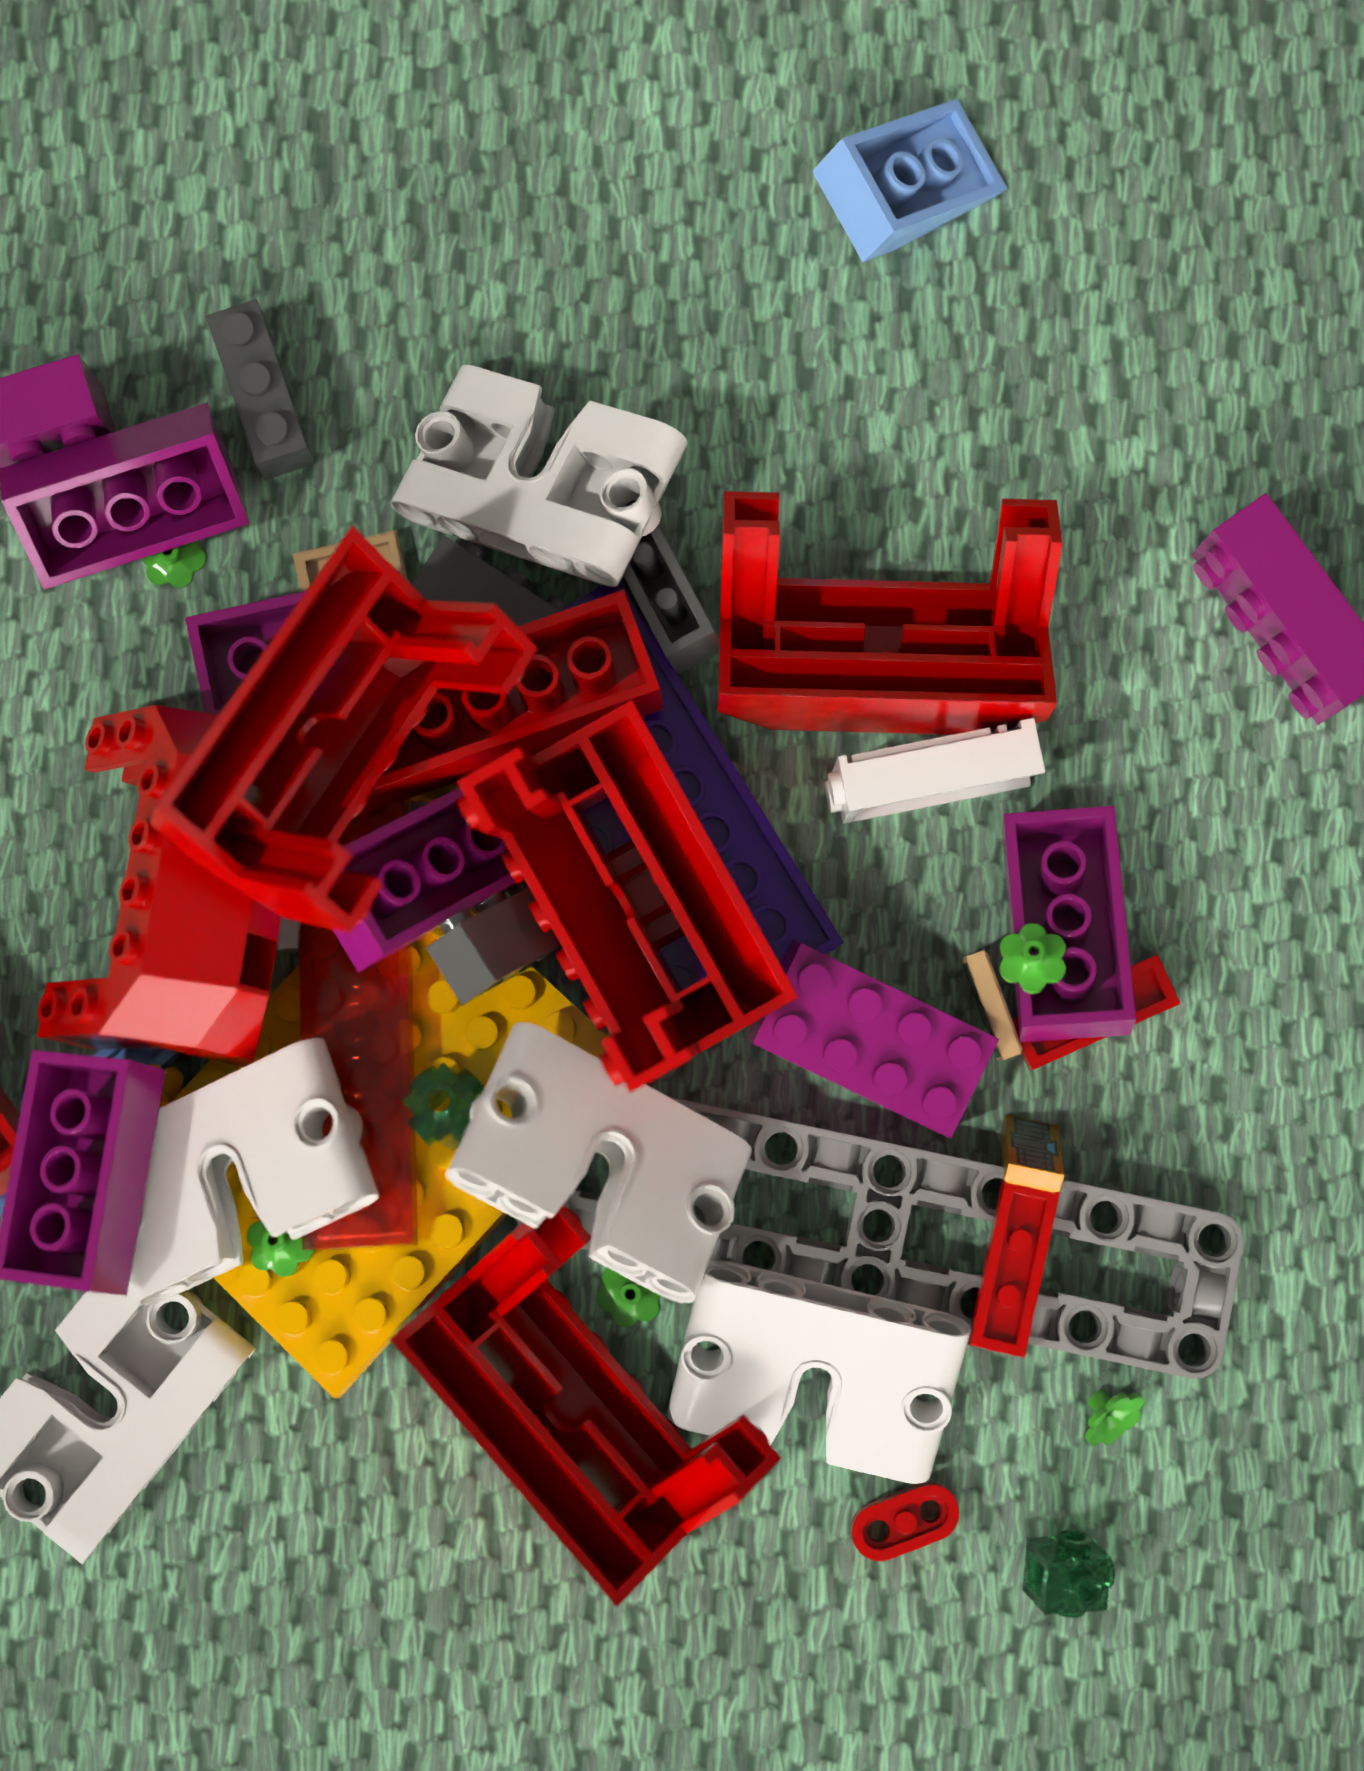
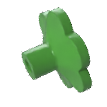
(177, 566)
(1029, 970)
(282, 1257)
(623, 1309)
(1112, 1416)

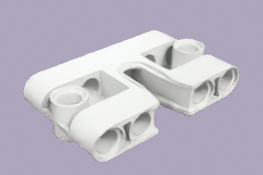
(565, 515)
(272, 1129)
(656, 1151)
(871, 1345)
(99, 1462)

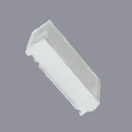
(934, 772)

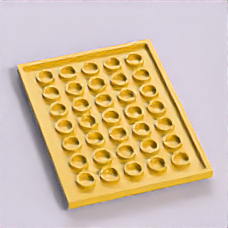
(352, 1301)

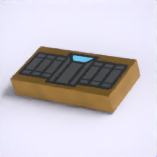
(1032, 1154)

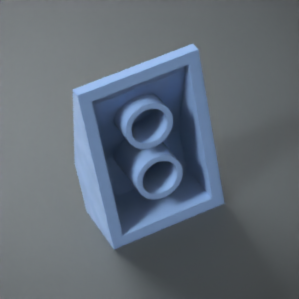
(907, 178)

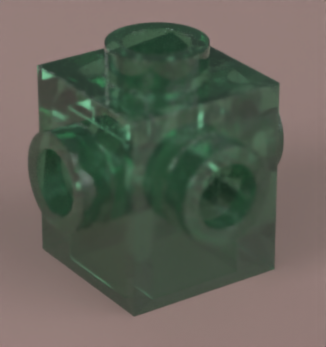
(430, 1091)
(1067, 1574)

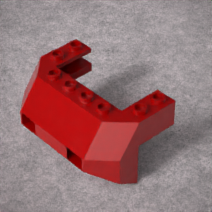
(883, 649)
(321, 728)
(632, 902)
(187, 946)
(569, 1417)

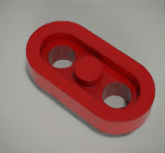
(906, 1526)

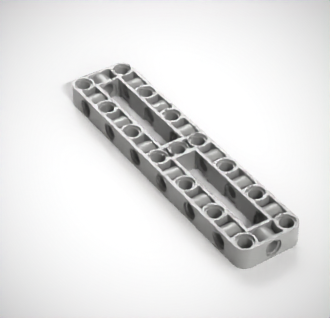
(1199, 1284)

